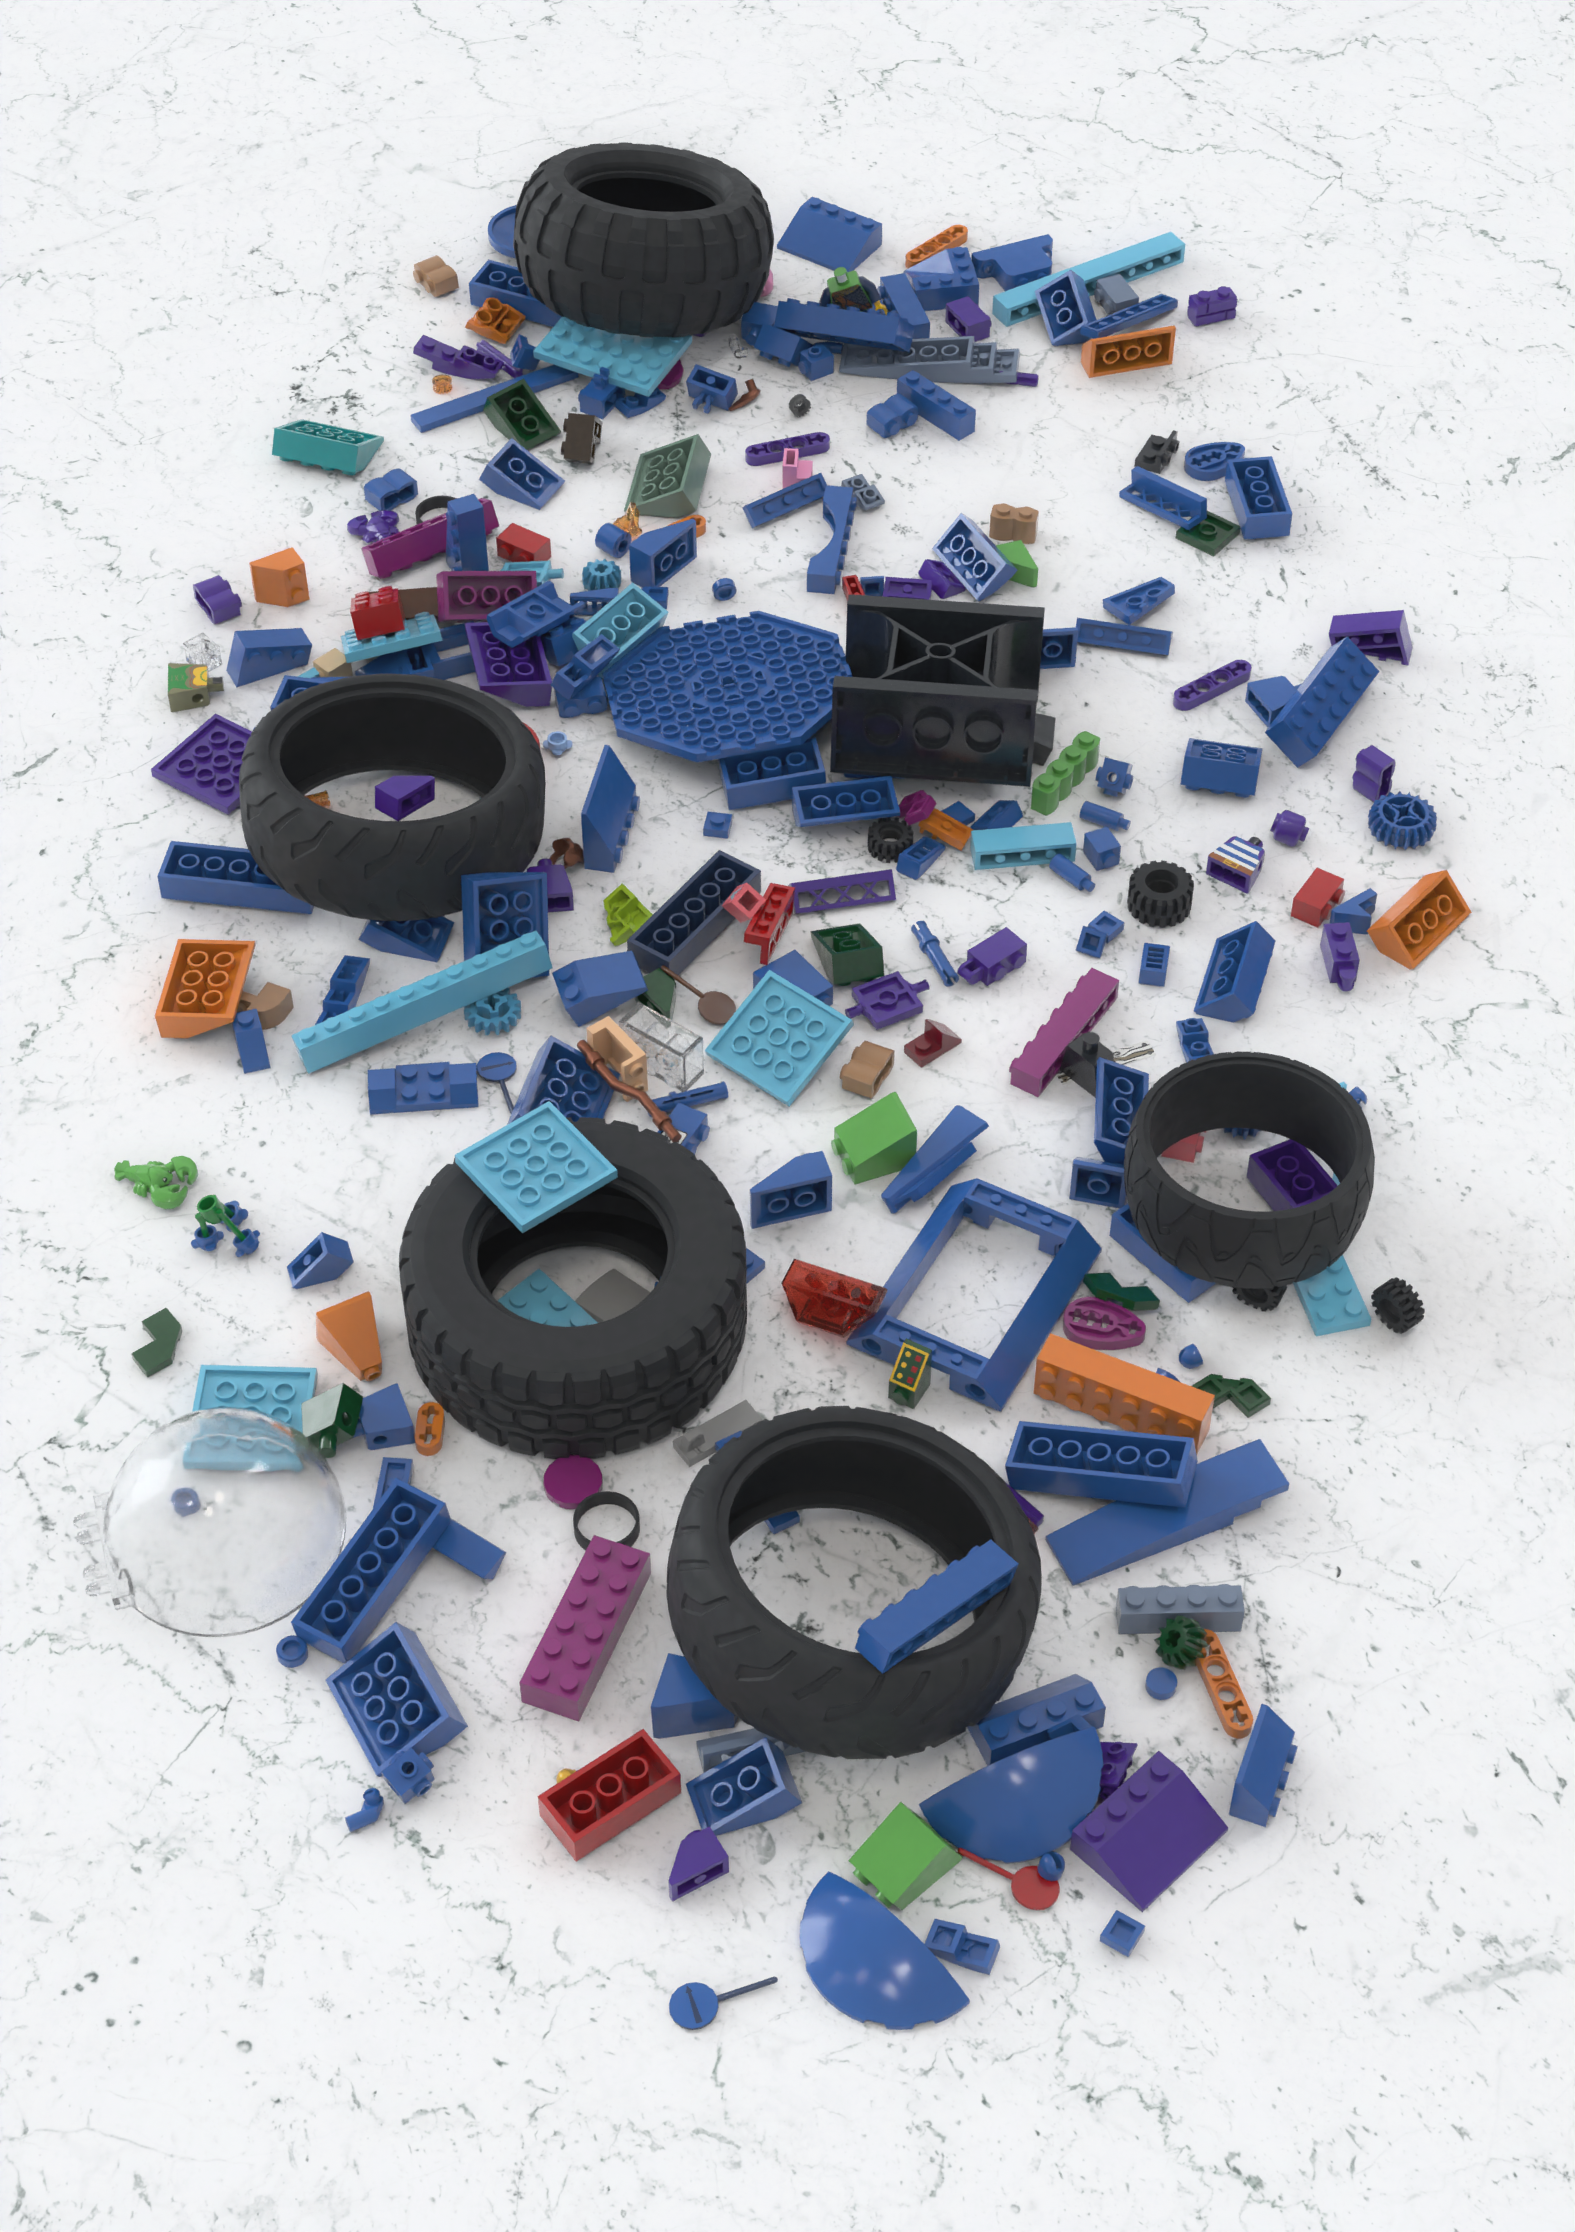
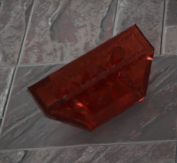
(830, 1298)

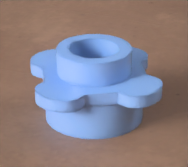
(557, 743)

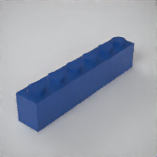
(935, 1605)

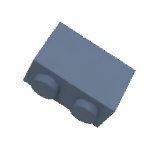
(1114, 294)

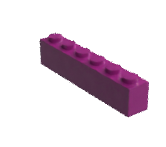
(416, 543)
(1076, 1016)

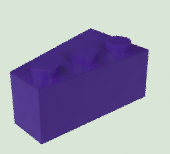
(1375, 634)

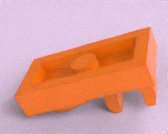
(946, 829)

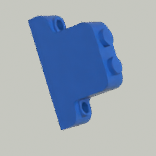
(1015, 262)

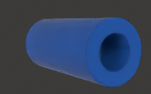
(1104, 816)
(1071, 873)

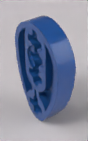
(1209, 460)

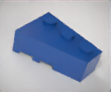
(266, 653)

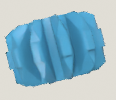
(601, 575)

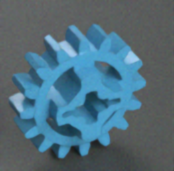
(494, 1012)

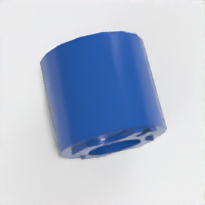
(613, 540)

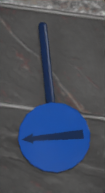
(497, 1068)
(696, 2004)

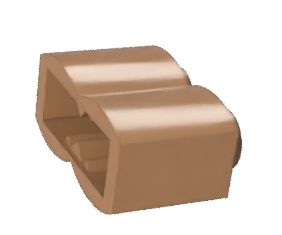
(435, 276)
(1013, 523)
(867, 1069)

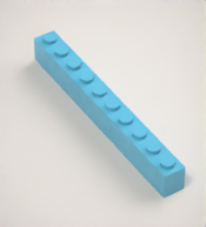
(1131, 263)
(422, 1001)

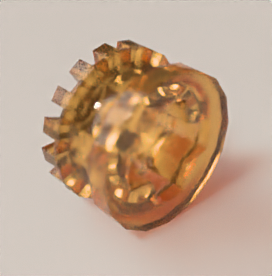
(442, 384)

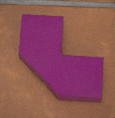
(916, 807)

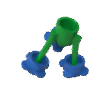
(230, 1214)

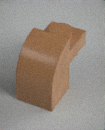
(272, 1004)

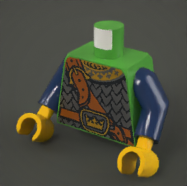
(851, 290)

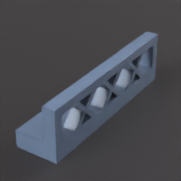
(720, 1748)

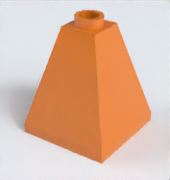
(351, 1335)

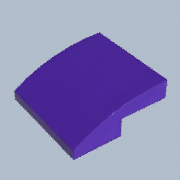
(907, 588)

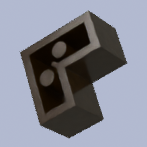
(581, 437)

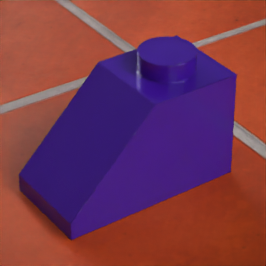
(404, 795)
(697, 1863)

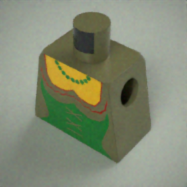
(191, 686)

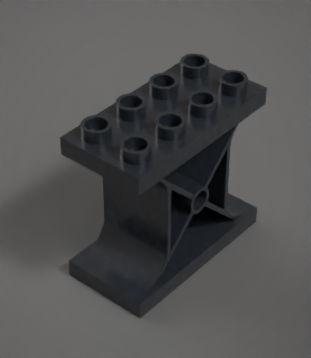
(938, 690)

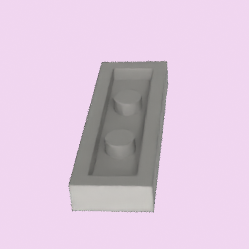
(701, 1440)

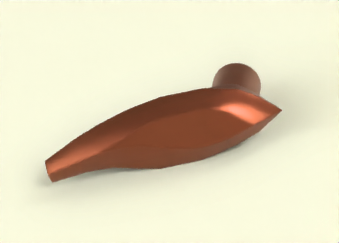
(746, 398)

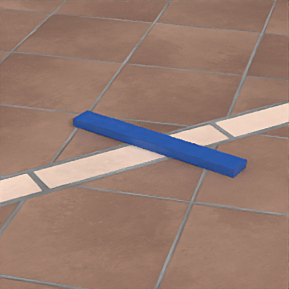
(475, 402)

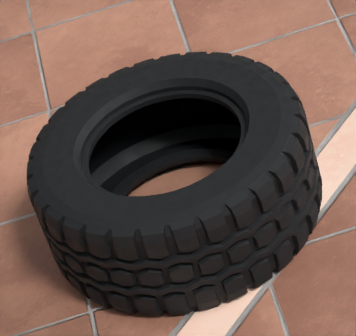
(594, 1382)

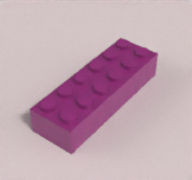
(585, 1628)

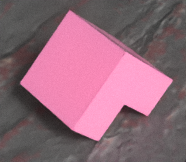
(795, 469)

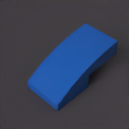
(956, 1945)

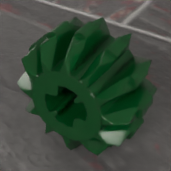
(1181, 1642)

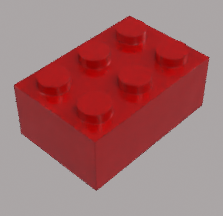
(377, 613)

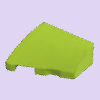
(625, 914)

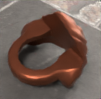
(571, 851)

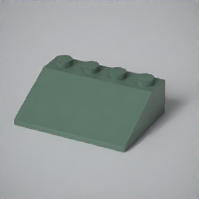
(670, 478)

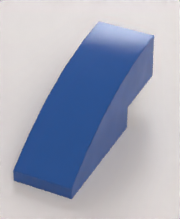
(584, 667)

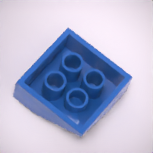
(944, 279)

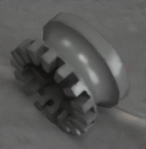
(801, 400)

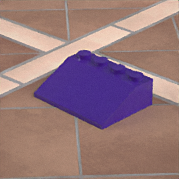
(508, 672)
(1148, 1832)

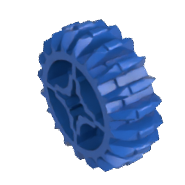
(1402, 820)

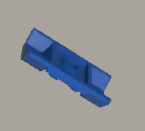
(530, 615)
(422, 1087)

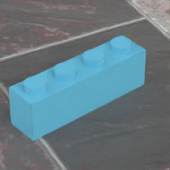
(1021, 845)

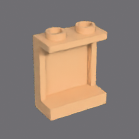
(619, 1053)

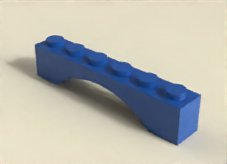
(825, 567)

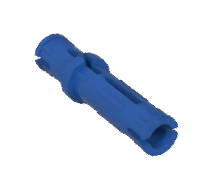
(929, 945)
(692, 1097)

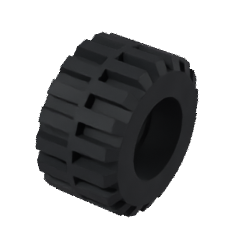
(1160, 894)

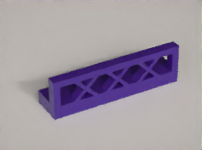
(841, 882)

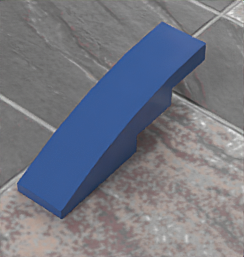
(344, 987)

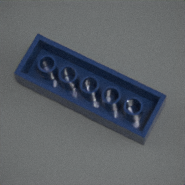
(691, 915)

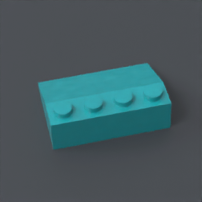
(325, 446)

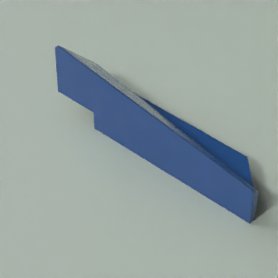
(936, 1158)

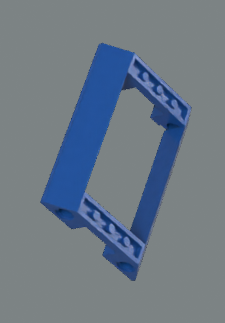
(972, 1374)

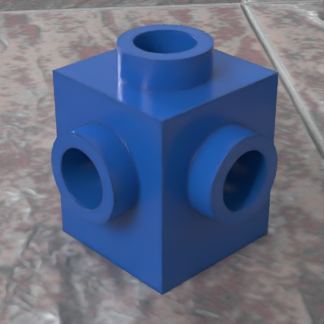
(1121, 770)
(409, 1774)

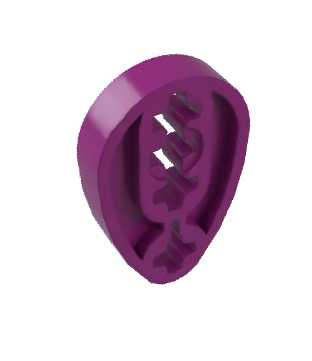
(1114, 1336)

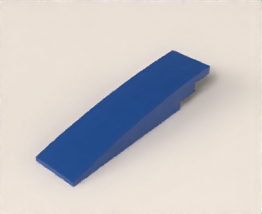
(1133, 1530)

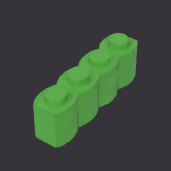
(1065, 773)

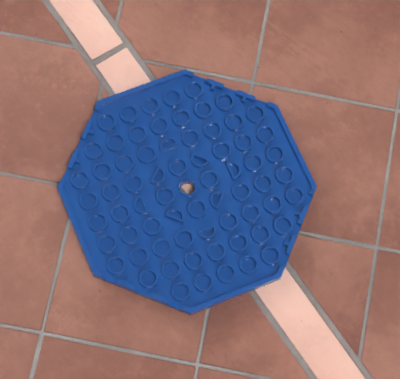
(732, 686)

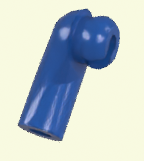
(370, 1810)

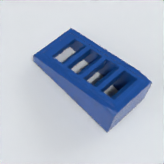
(593, 596)
(916, 859)
(1154, 968)

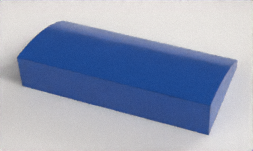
(973, 558)

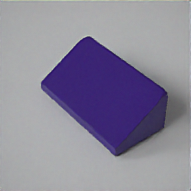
(944, 582)

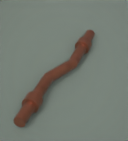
(660, 1118)

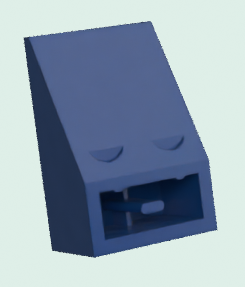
(559, 643)
(408, 661)

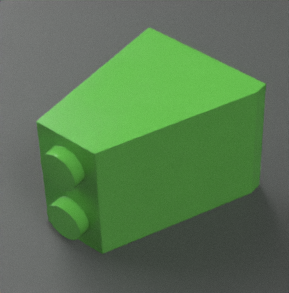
(876, 1140)
(903, 1858)

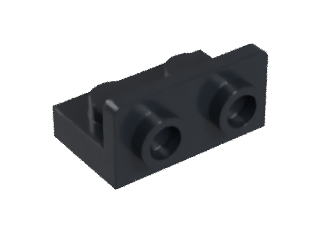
(1157, 452)

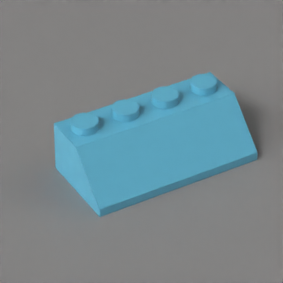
(623, 621)

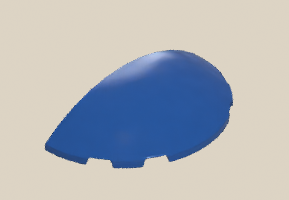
(1022, 1801)
(872, 1961)

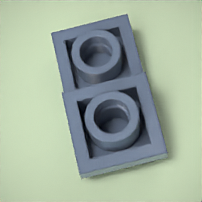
(866, 494)

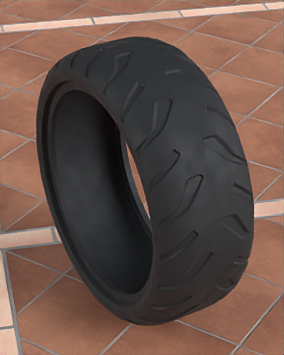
(381, 725)
(811, 1691)

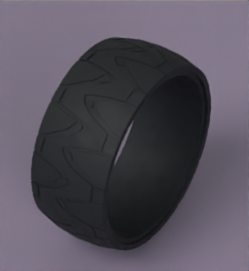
(1263, 1095)

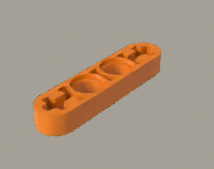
(952, 237)
(1224, 1682)

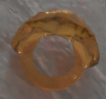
(630, 521)

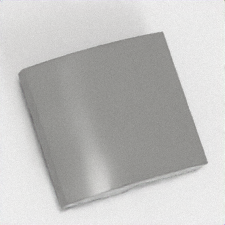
(611, 1296)

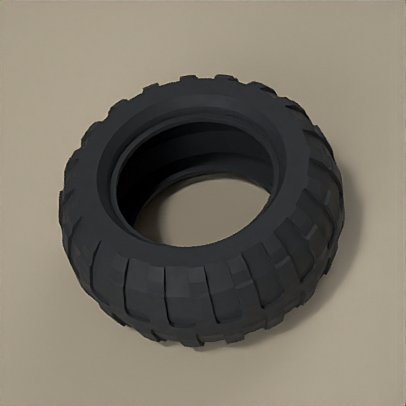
(643, 239)

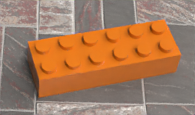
(1121, 1392)

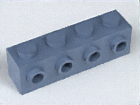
(1148, 1608)

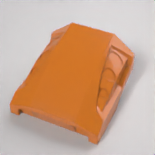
(496, 321)

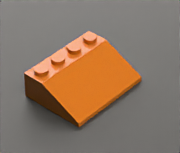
(203, 986)

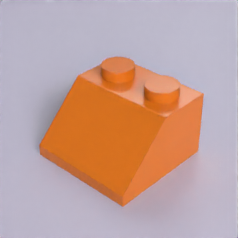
(280, 579)

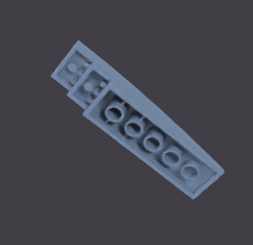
(937, 360)

